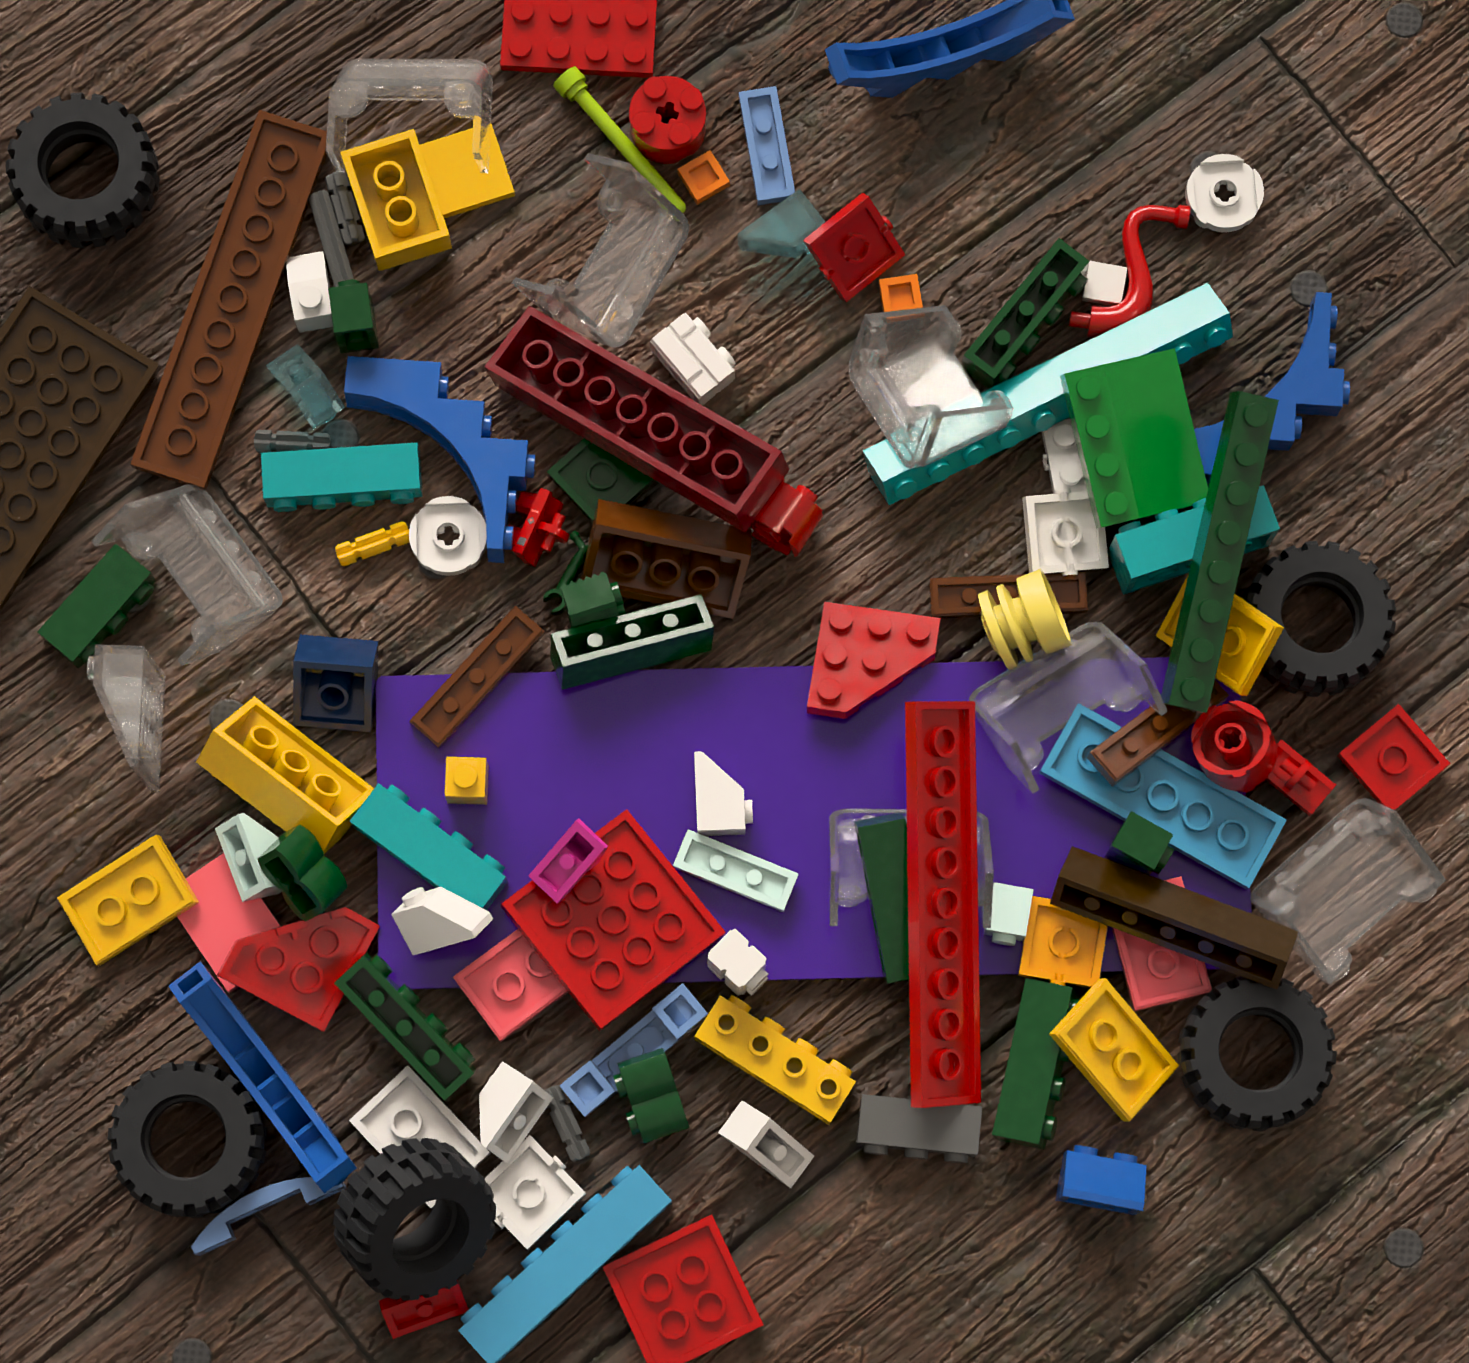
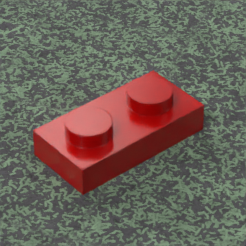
(411, 1315)

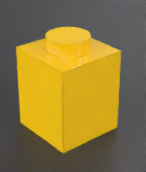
(466, 780)

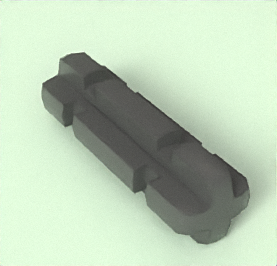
(344, 208)
(290, 441)
(567, 1125)

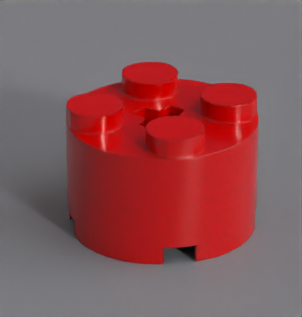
(661, 99)
(787, 519)
(1232, 725)

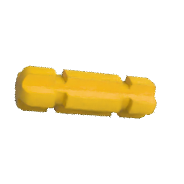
(372, 543)

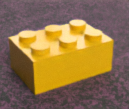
(396, 200)

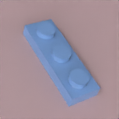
(766, 145)

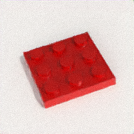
(683, 1294)

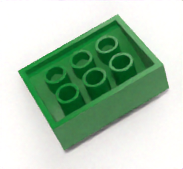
(1134, 437)

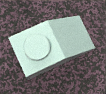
(243, 843)

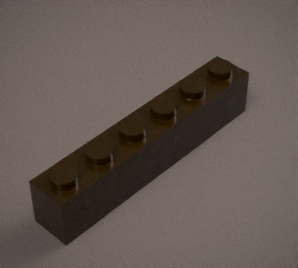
(1174, 917)

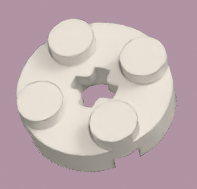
(1238, 177)
(432, 520)

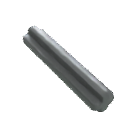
(330, 236)

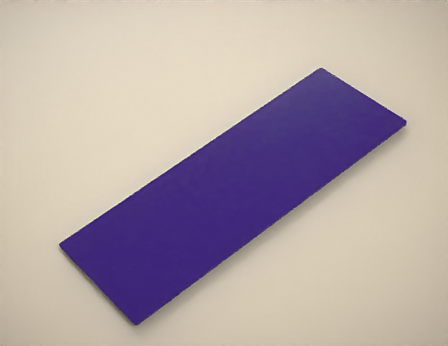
(633, 749)

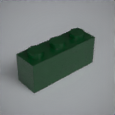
(98, 606)

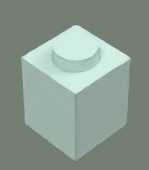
(1009, 913)

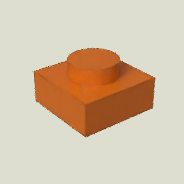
(703, 177)
(900, 293)

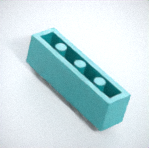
(341, 475)
(426, 848)

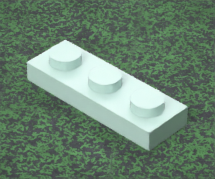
(735, 870)

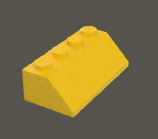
(284, 773)

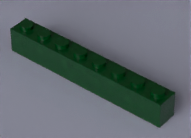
(1219, 551)

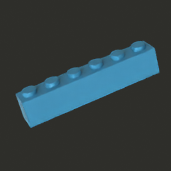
(565, 1266)

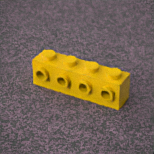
(774, 1059)

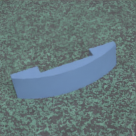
(658, 1029)
(219, 1231)

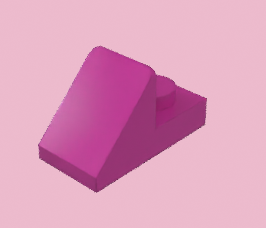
(568, 861)

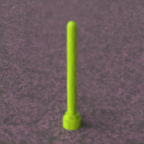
(573, 85)

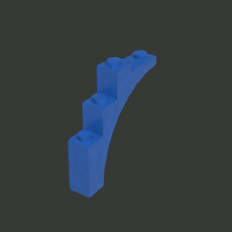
(945, 51)
(1305, 389)
(419, 396)
(263, 1077)

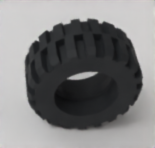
(75, 123)
(1361, 592)
(1227, 1099)
(133, 1129)
(390, 1190)

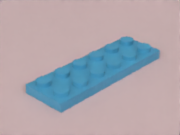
(1206, 820)

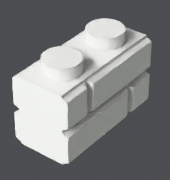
(693, 358)
(738, 964)

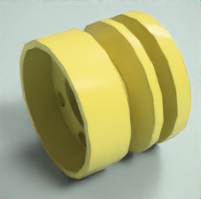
(1024, 619)

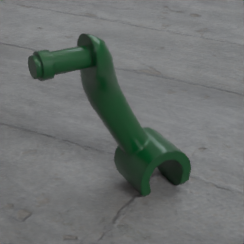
(569, 574)

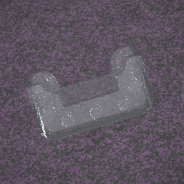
(919, 388)
(1346, 884)

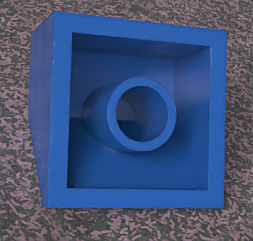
(1102, 1181)

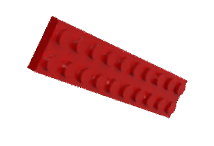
(943, 903)

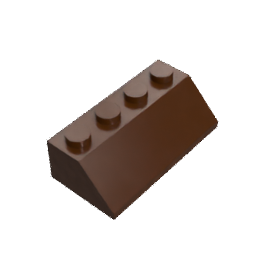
(668, 556)

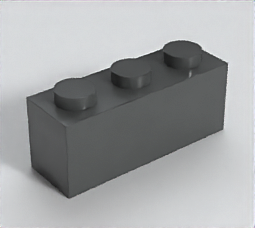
(894, 1124)

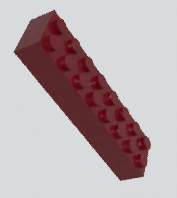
(637, 418)

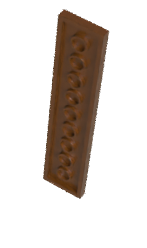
(231, 301)

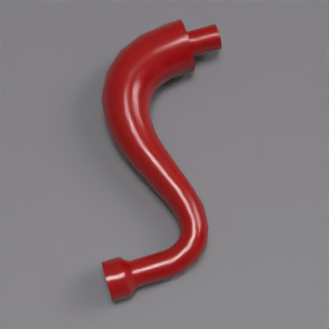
(1140, 286)

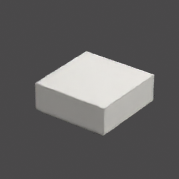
(1104, 283)

